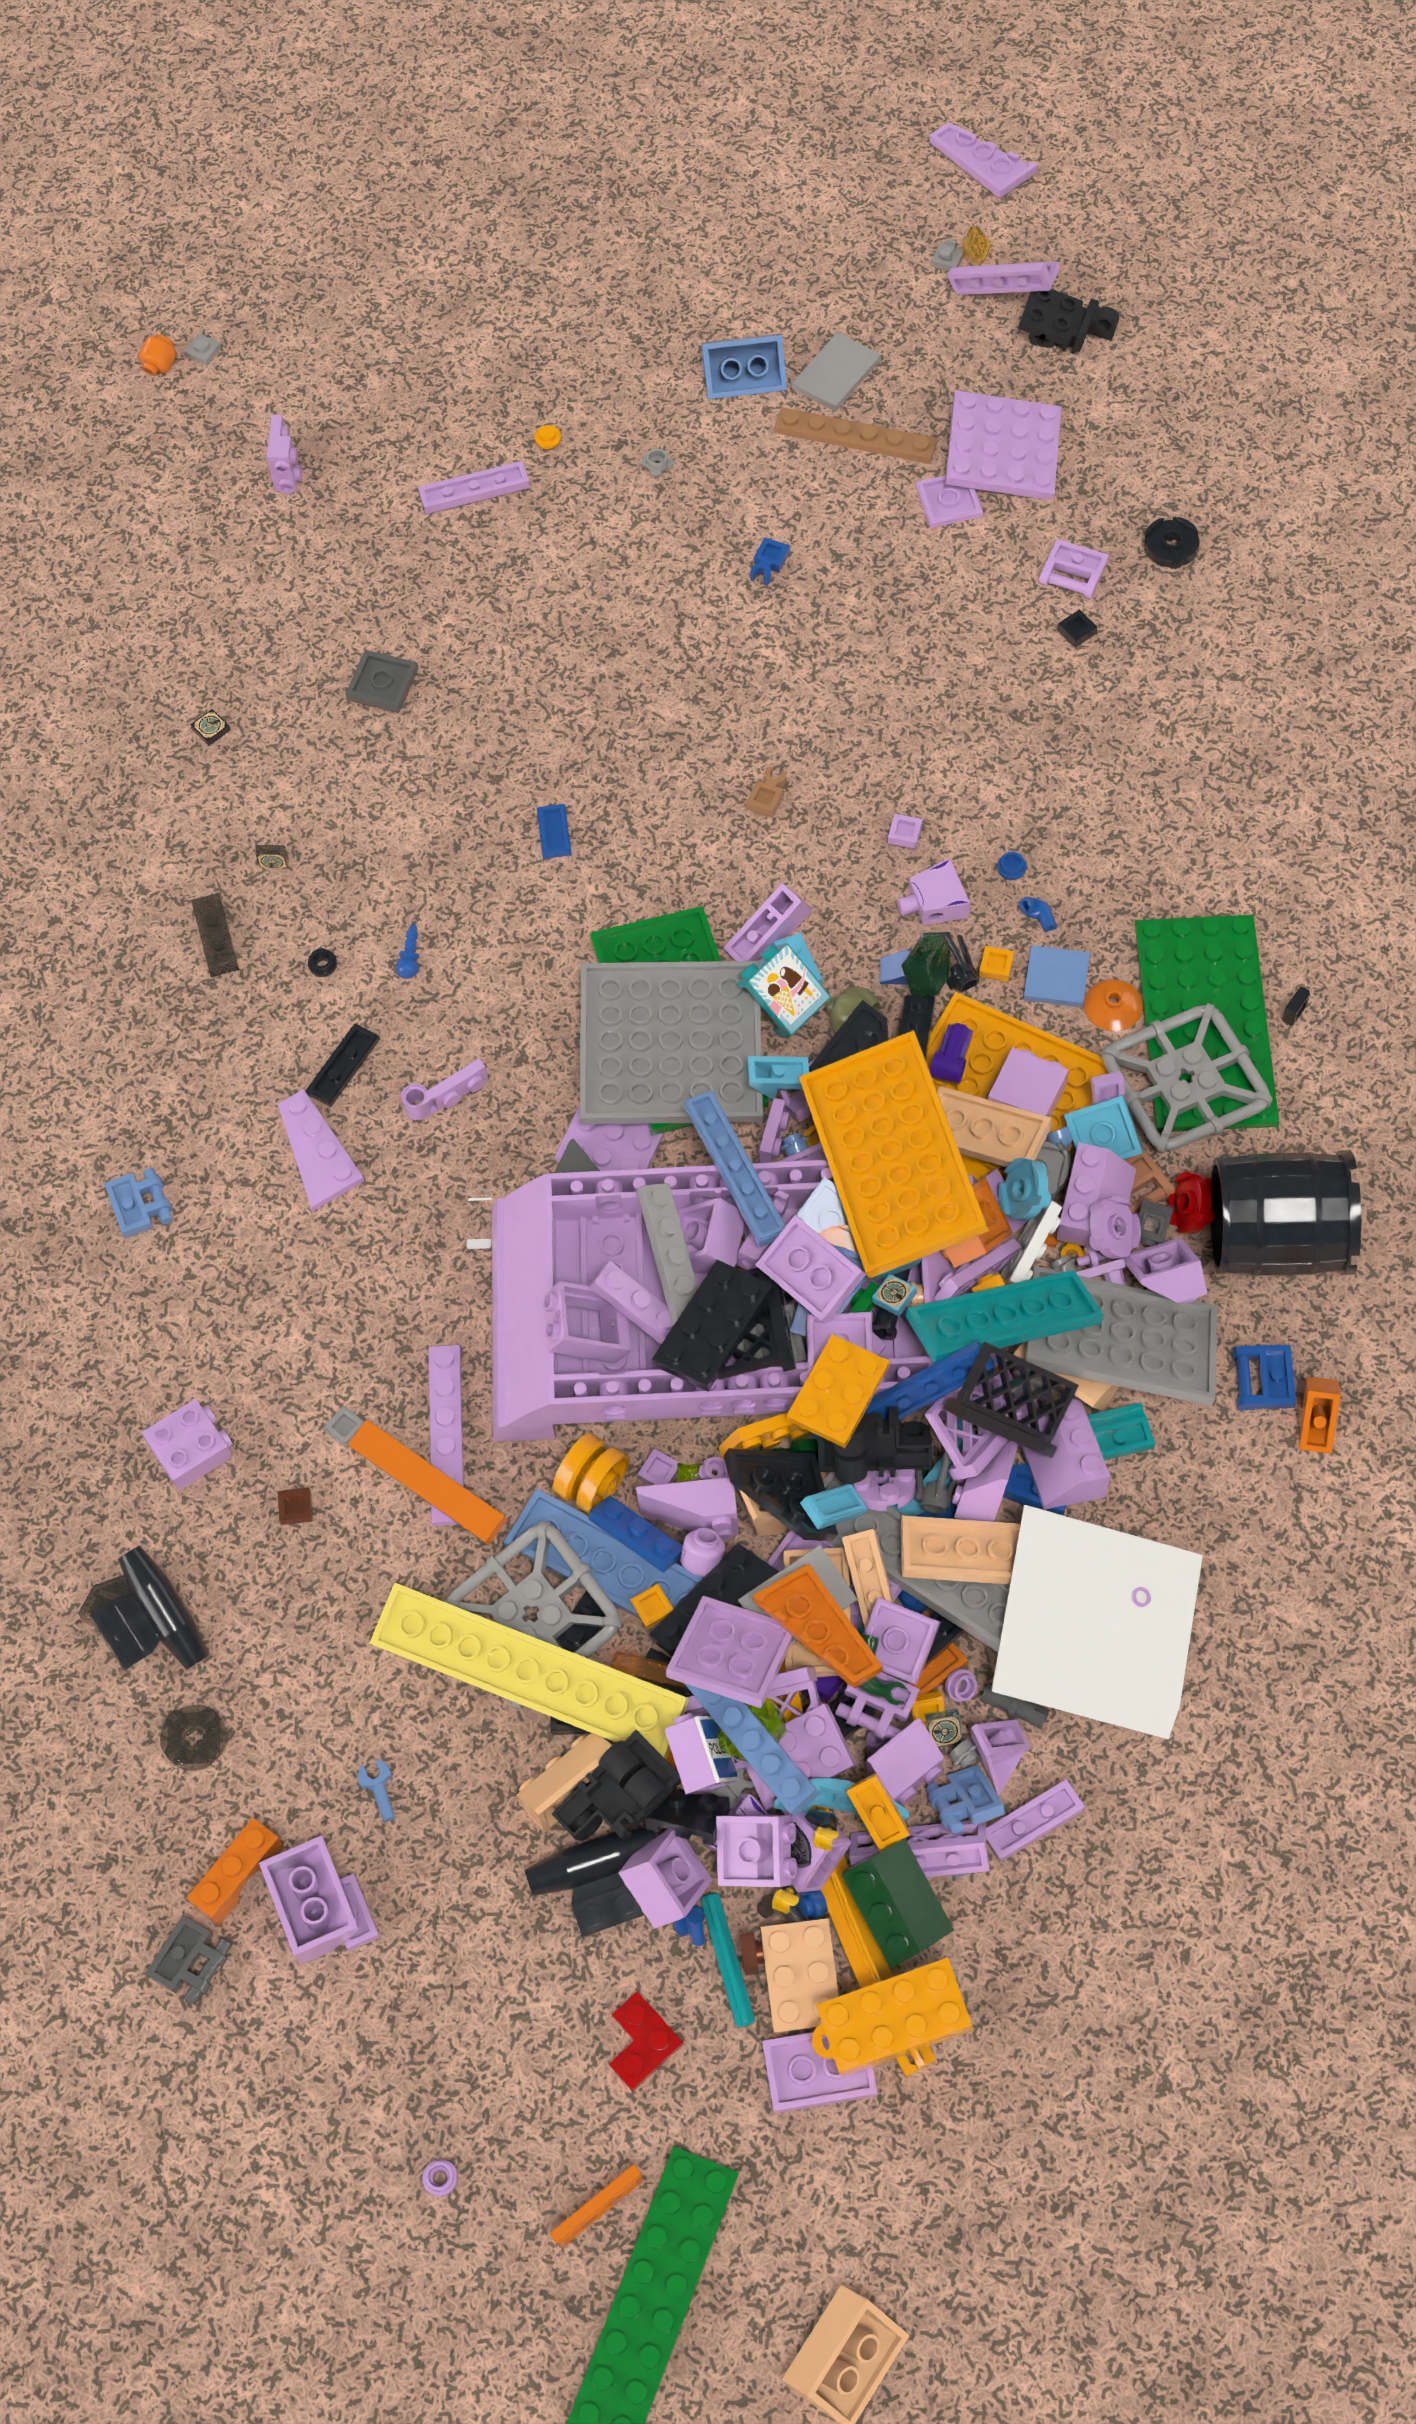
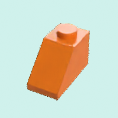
(1319, 1414)

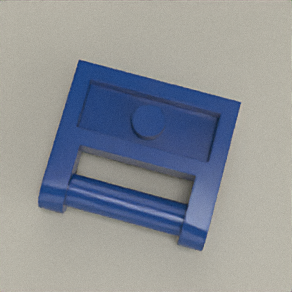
(1275, 1377)

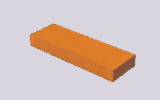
(597, 2206)

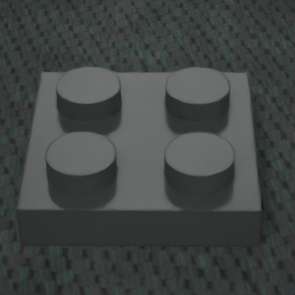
(382, 681)

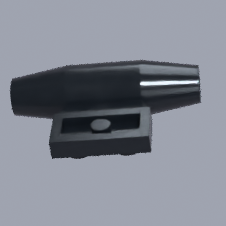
(151, 1615)
(593, 1874)

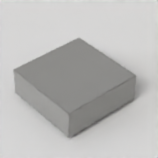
(343, 1426)

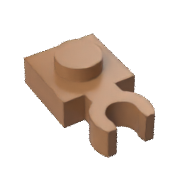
(768, 795)

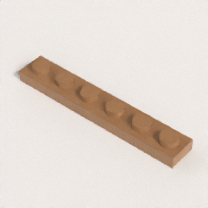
(855, 435)

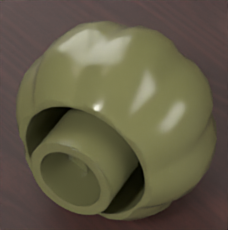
(843, 1006)

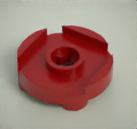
(1192, 1202)

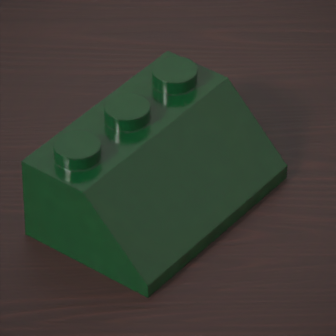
(897, 1902)

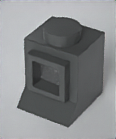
(1154, 1221)

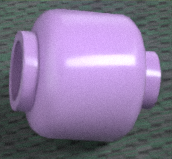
(702, 1551)

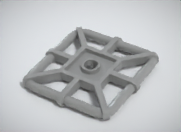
(1205, 1080)
(538, 1592)

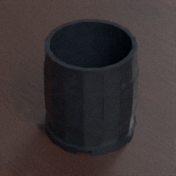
(1285, 1214)

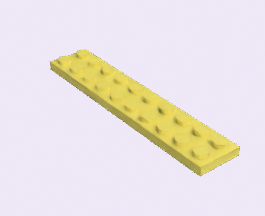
(525, 1669)

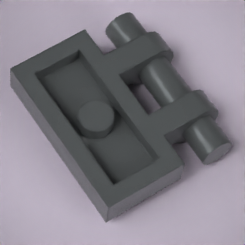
(180, 1954)

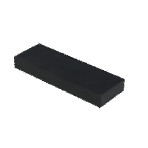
(342, 1065)

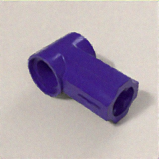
(950, 1060)

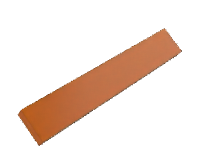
(428, 1482)

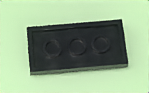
(712, 1325)

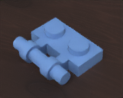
(129, 1206)
(974, 1797)

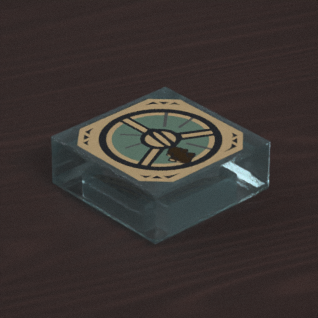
(944, 1727)

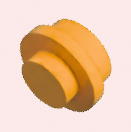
(547, 437)

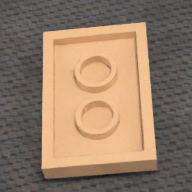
(798, 1972)

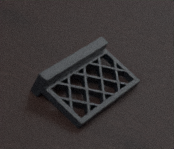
(776, 1331)
(997, 1421)

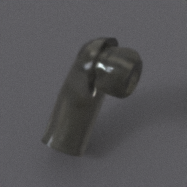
(766, 1910)

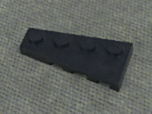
(727, 1582)
(689, 1815)

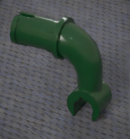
(874, 1686)

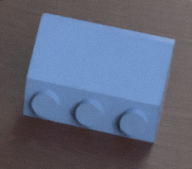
(744, 366)

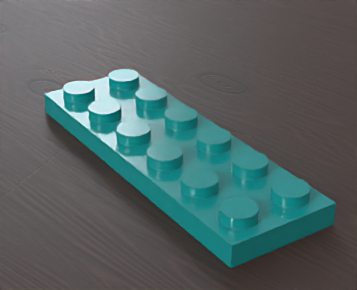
(1005, 1314)

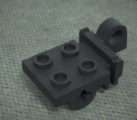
(1062, 320)
(877, 1447)
(622, 1790)

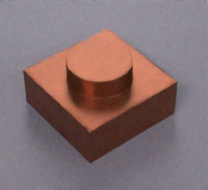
(295, 1506)
(752, 1954)

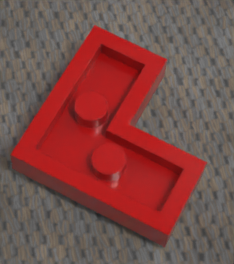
(651, 2044)

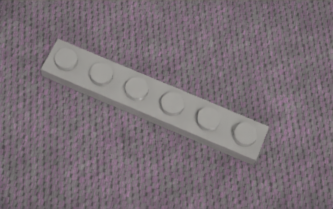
(668, 1246)

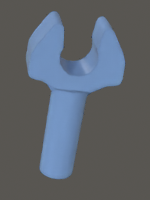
(379, 1790)

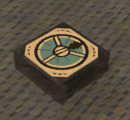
(272, 856)

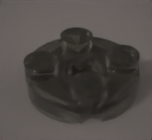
(207, 1749)

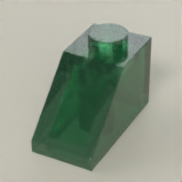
(928, 964)

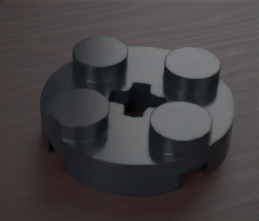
(1171, 555)

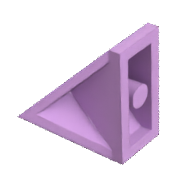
(999, 1749)

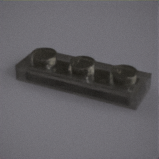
(215, 934)

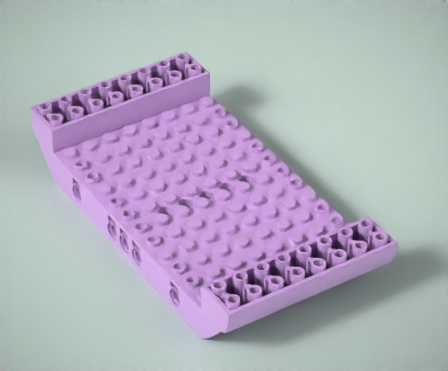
(567, 1232)

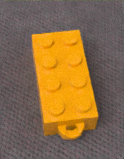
(892, 2018)

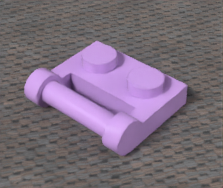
(1075, 561)

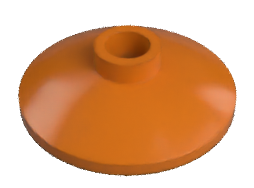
(1113, 1015)

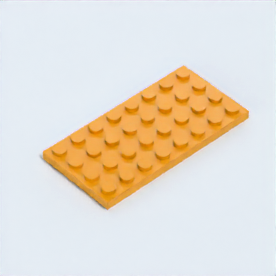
(892, 1155)

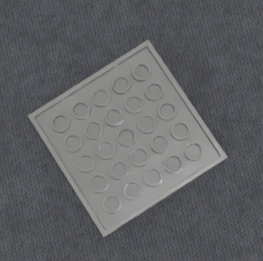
(665, 1037)

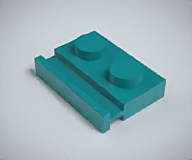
(1122, 1431)

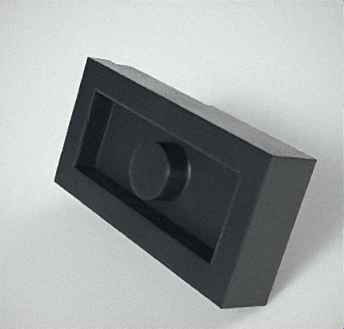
(578, 1634)

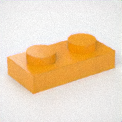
(878, 1811)

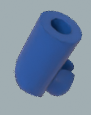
(1038, 910)

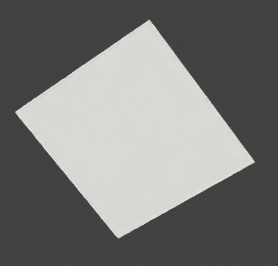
(1080, 1638)

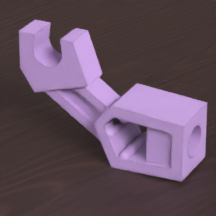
(750, 1252)

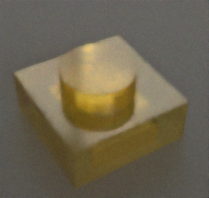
(976, 245)

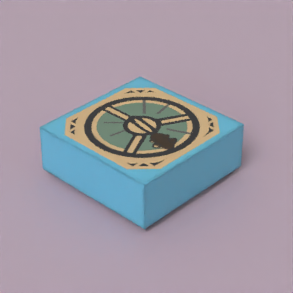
(894, 1295)

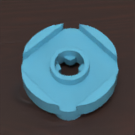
(1027, 1176)

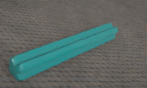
(727, 1960)

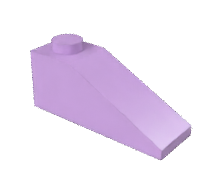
(771, 922)

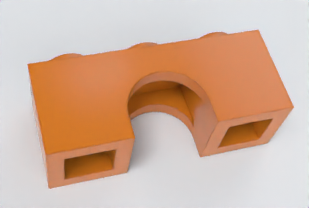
(220, 1887)

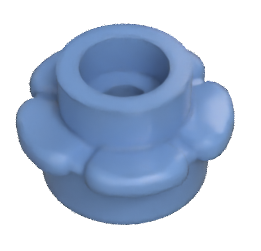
(794, 1144)

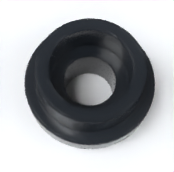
(322, 955)

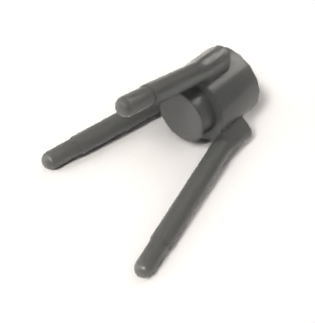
(935, 1497)

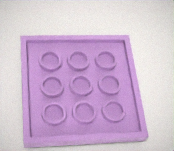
(1003, 445)

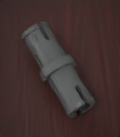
(1016, 1707)

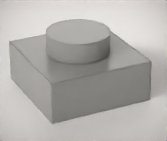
(202, 349)

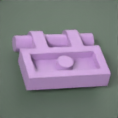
(882, 1727)

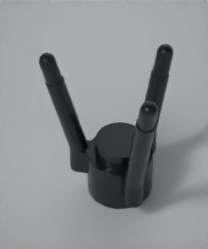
(963, 973)

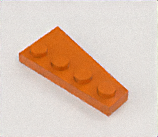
(818, 1622)

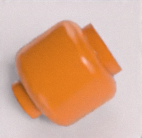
(157, 354)

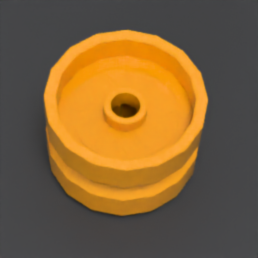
(590, 1472)

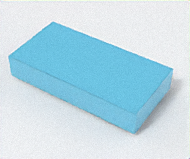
(834, 1506)

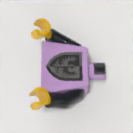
(817, 1854)

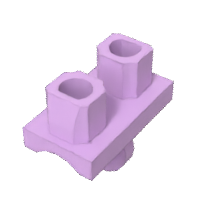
(1110, 1271)

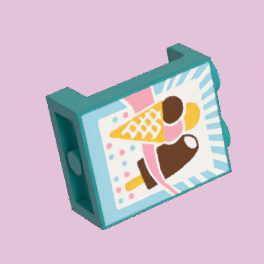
(784, 988)

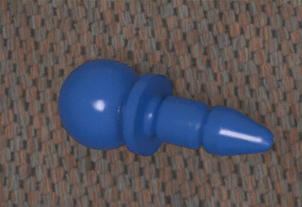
(407, 965)

